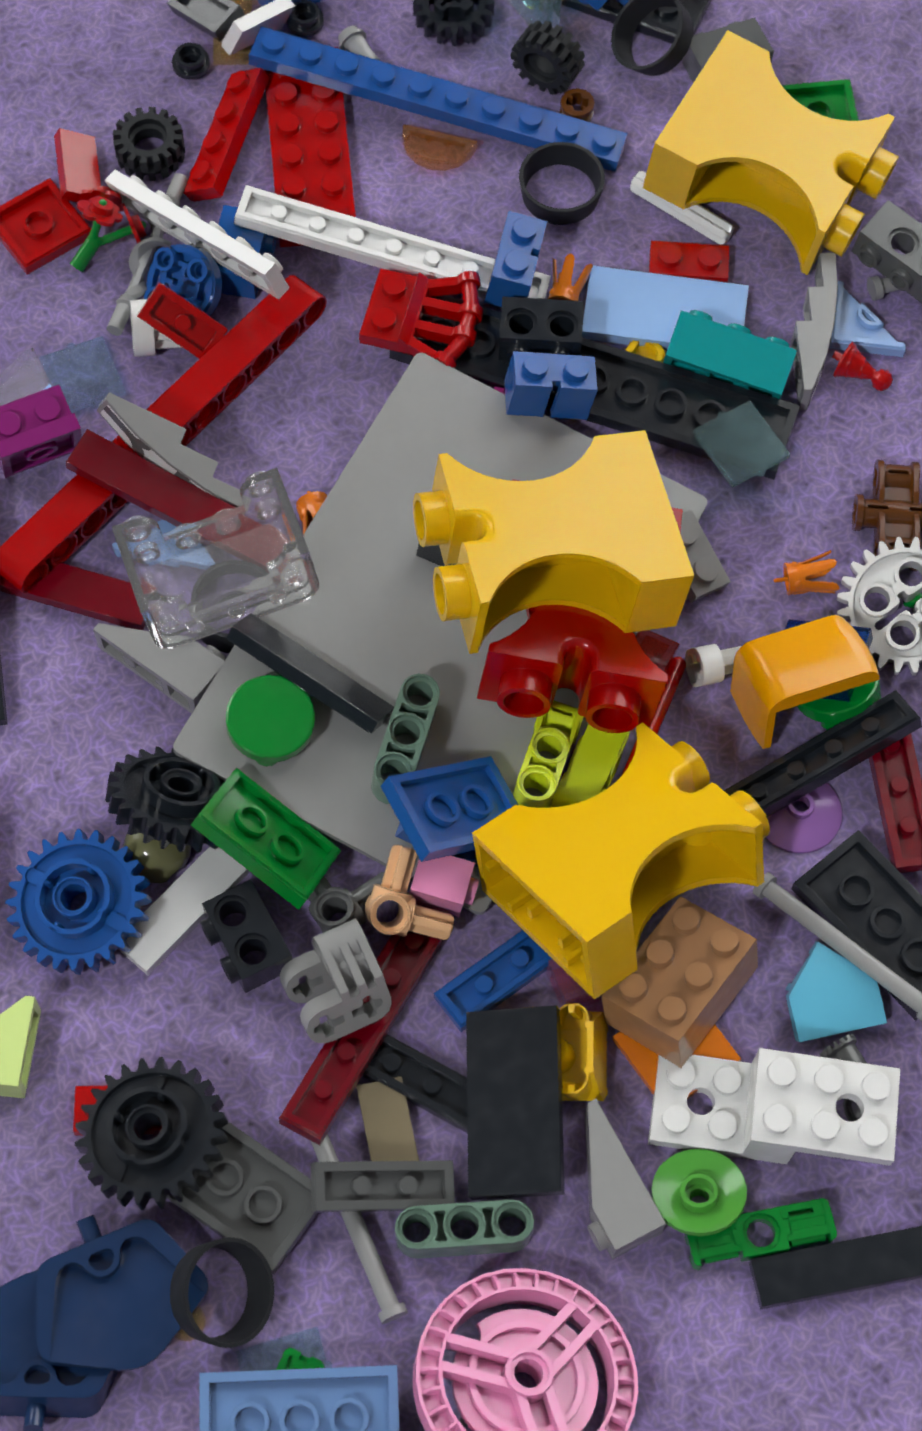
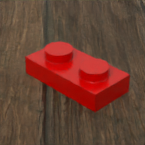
(690, 260)
(181, 321)

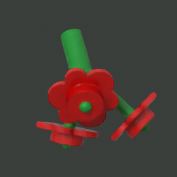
(103, 208)

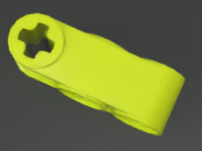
(554, 734)
(590, 766)

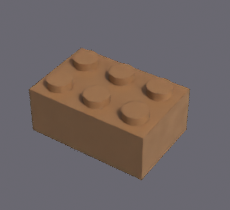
(683, 981)

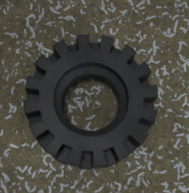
(547, 57)
(149, 126)

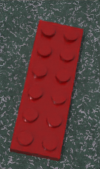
(309, 144)

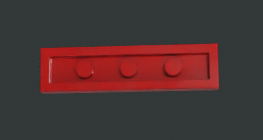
(226, 135)

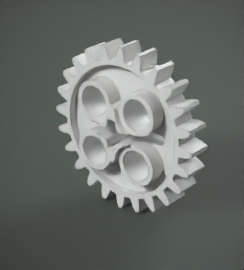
(882, 577)

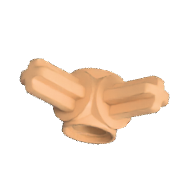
(409, 916)

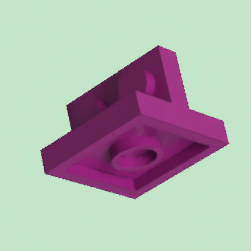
(36, 430)

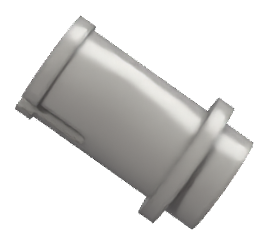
(354, 41)

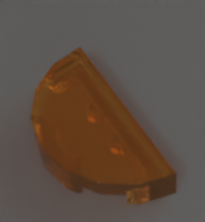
(436, 149)

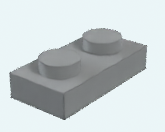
(707, 569)

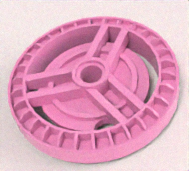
(525, 1343)

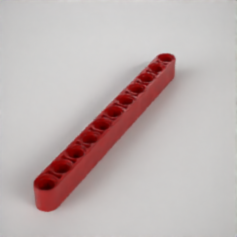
(190, 402)

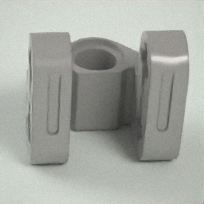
(337, 979)

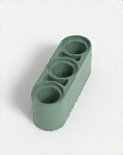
(406, 719)
(484, 1215)

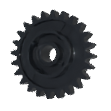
(161, 797)
(169, 1160)

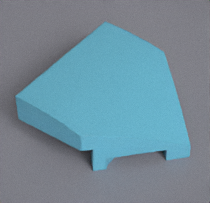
(832, 997)

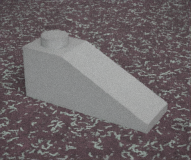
(177, 672)
(618, 1200)

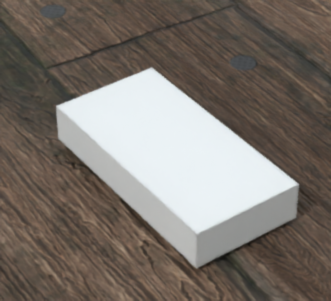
(245, 29)

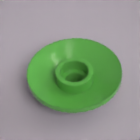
(699, 1174)

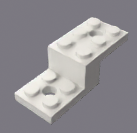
(777, 1107)

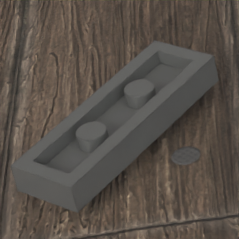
(380, 1185)

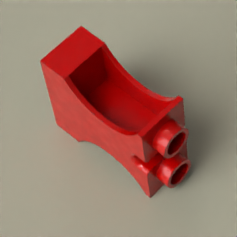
(576, 652)

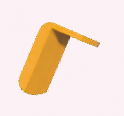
(797, 669)

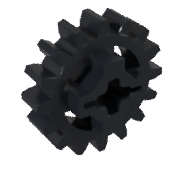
(453, 18)

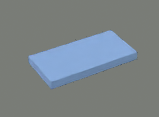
(647, 305)

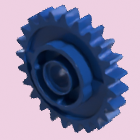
(104, 919)

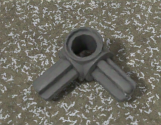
(329, 900)

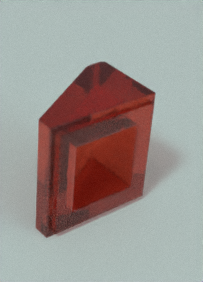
(657, 648)

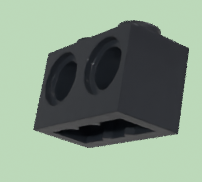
(541, 322)
(253, 934)

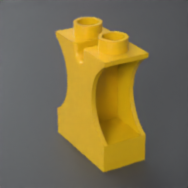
(760, 148)
(575, 539)
(600, 868)

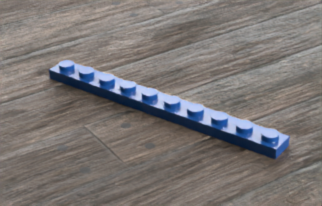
(430, 96)

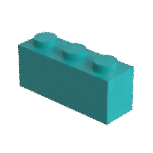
(730, 353)

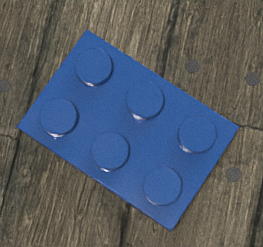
(447, 804)

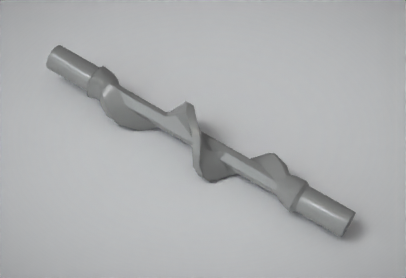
(140, 260)

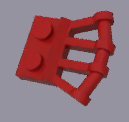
(402, 299)

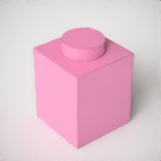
(444, 884)

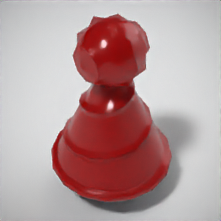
(854, 365)

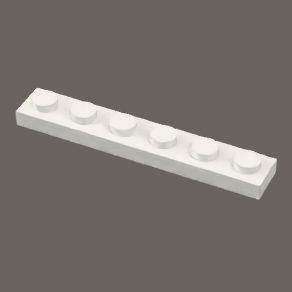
(188, 227)

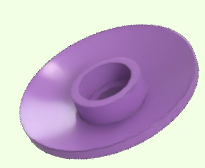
(809, 829)

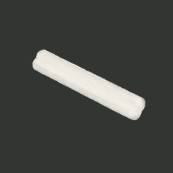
(694, 216)

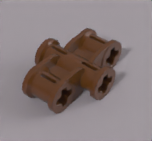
(894, 508)

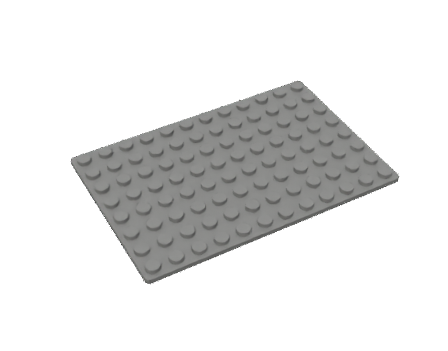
(380, 612)

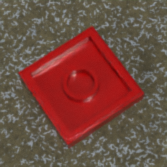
(40, 226)

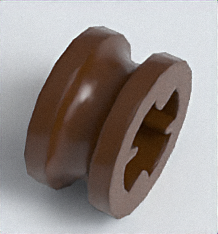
(580, 97)

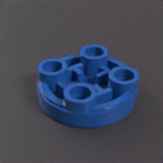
(189, 273)

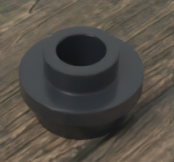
(305, 18)
(189, 53)

